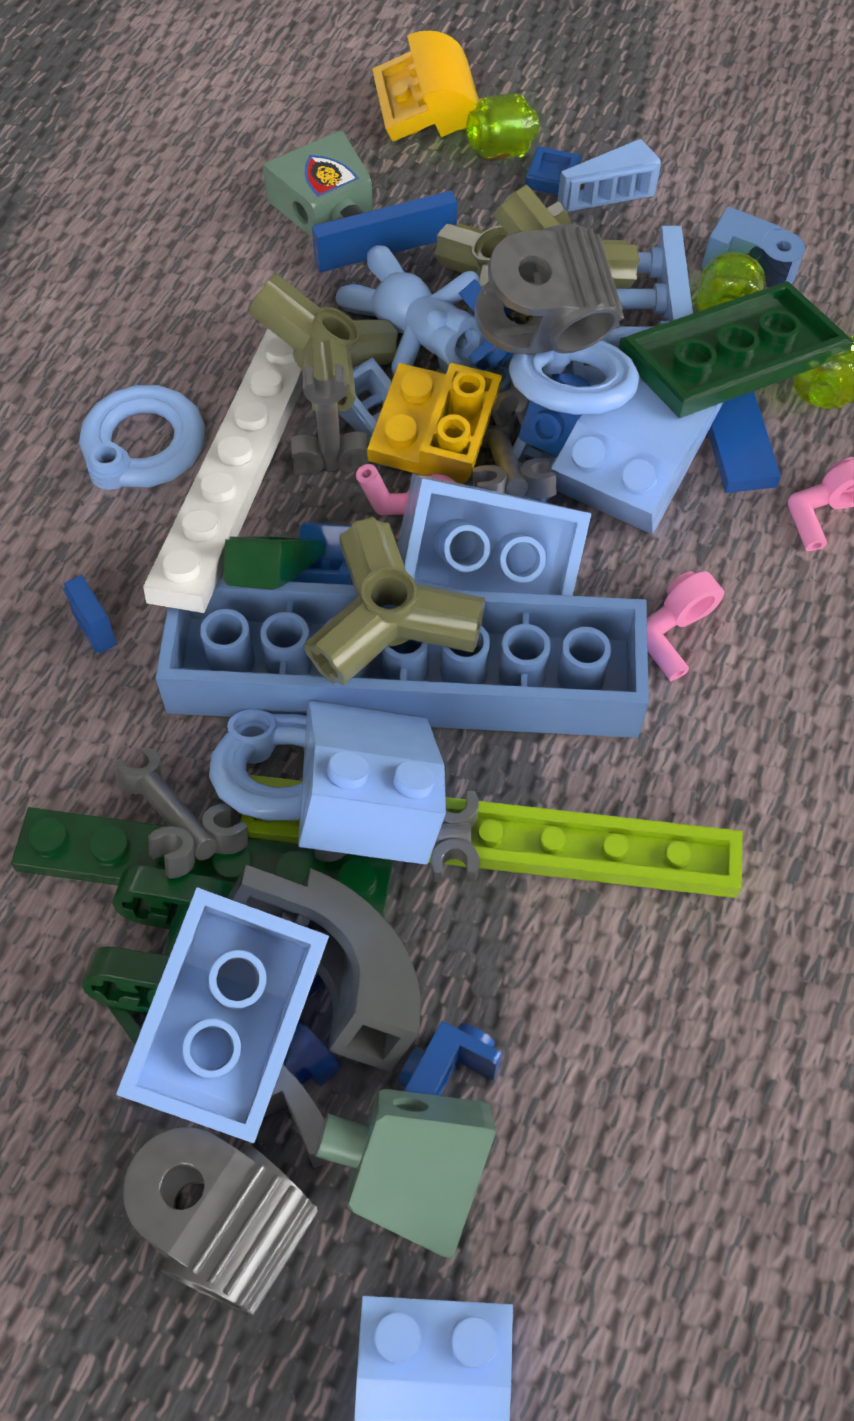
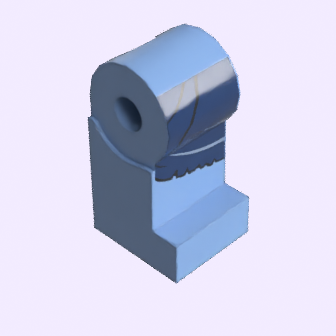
(773, 247)

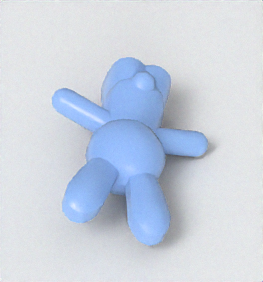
(415, 311)

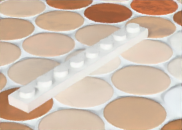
(227, 480)

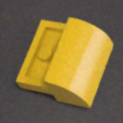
(426, 86)
(434, 420)

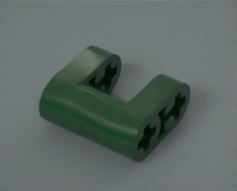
(150, 898)

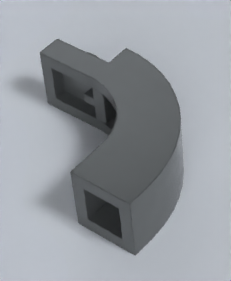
(362, 963)

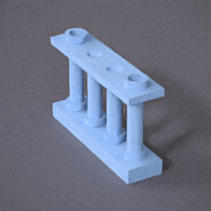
(668, 297)

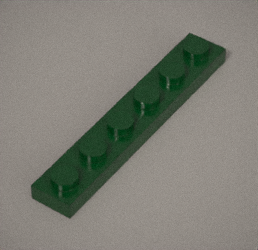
(104, 847)

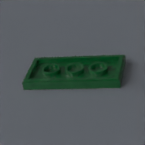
(733, 348)

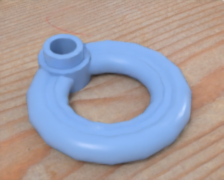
(618, 388)
(140, 472)
(251, 740)

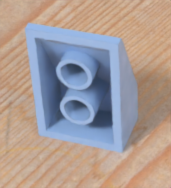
(631, 458)
(489, 540)
(371, 784)
(223, 1015)
(433, 1360)

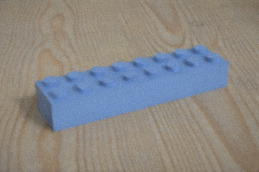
(535, 666)

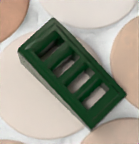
(268, 560)

